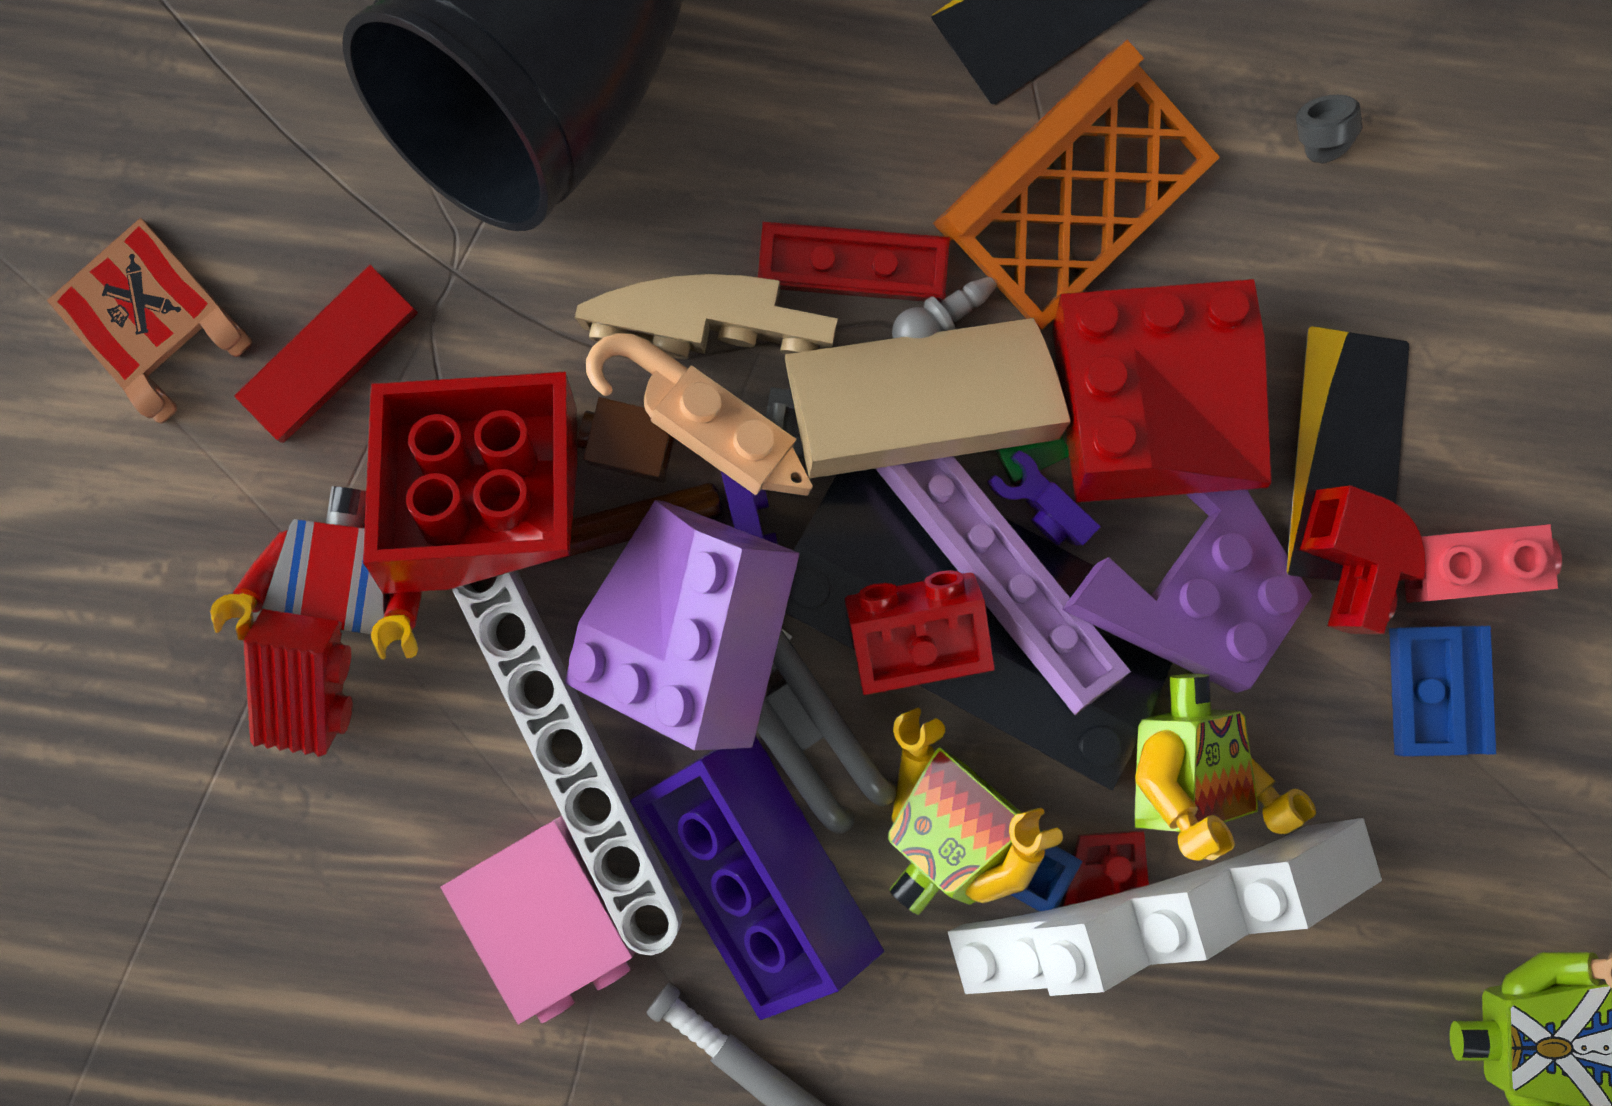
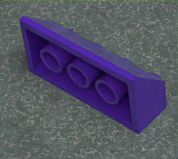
(758, 879)

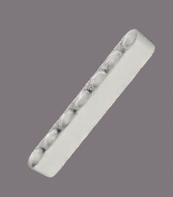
(565, 780)

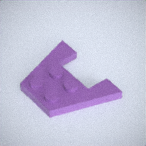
(1218, 604)

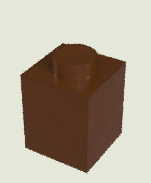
(625, 440)

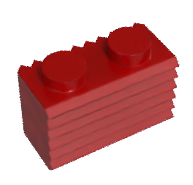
(296, 682)

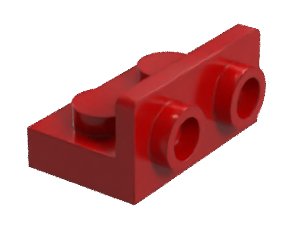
(919, 631)

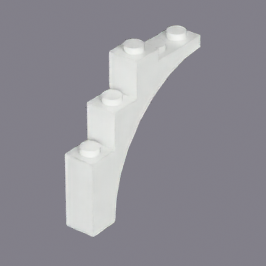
(1173, 920)

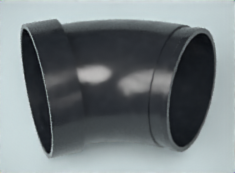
(505, 96)

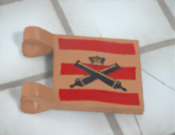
(138, 309)

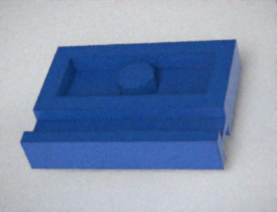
(1442, 691)

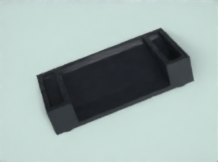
(870, 538)

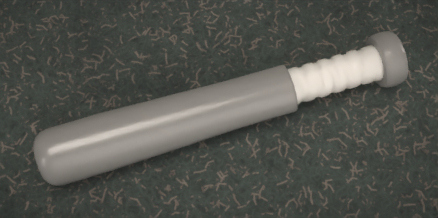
(730, 1054)

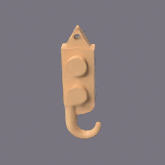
(706, 417)

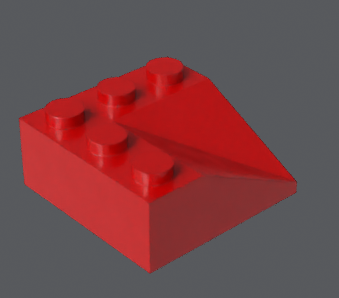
(1164, 390)
(468, 478)

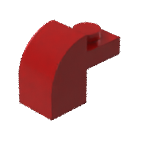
(1376, 548)

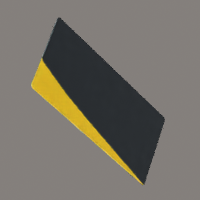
(1019, 39)
(1346, 428)

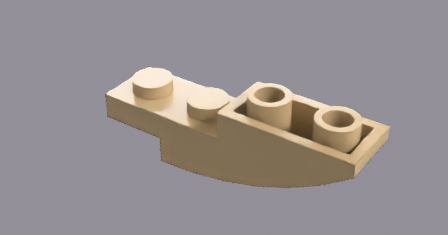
(683, 309)

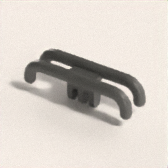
(798, 716)

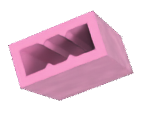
(539, 923)

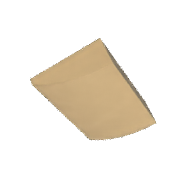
(925, 397)

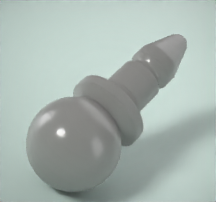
(938, 316)

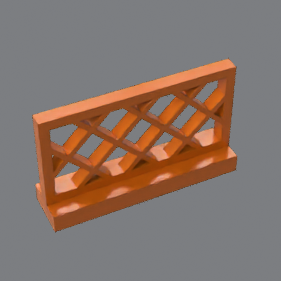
(1055, 137)

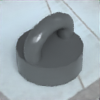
(1328, 126)

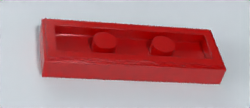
(854, 261)
(325, 354)

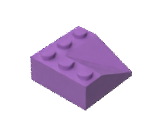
(686, 629)

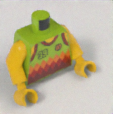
(1201, 773)
(957, 826)

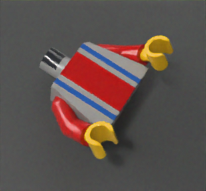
(321, 574)

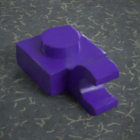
(1057, 513)

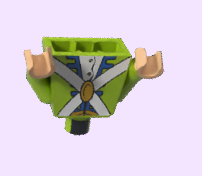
(1546, 1032)

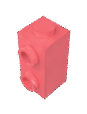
(1487, 564)

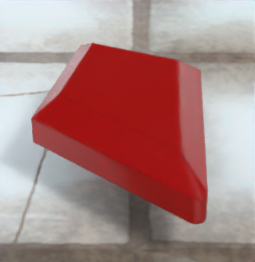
(1109, 866)

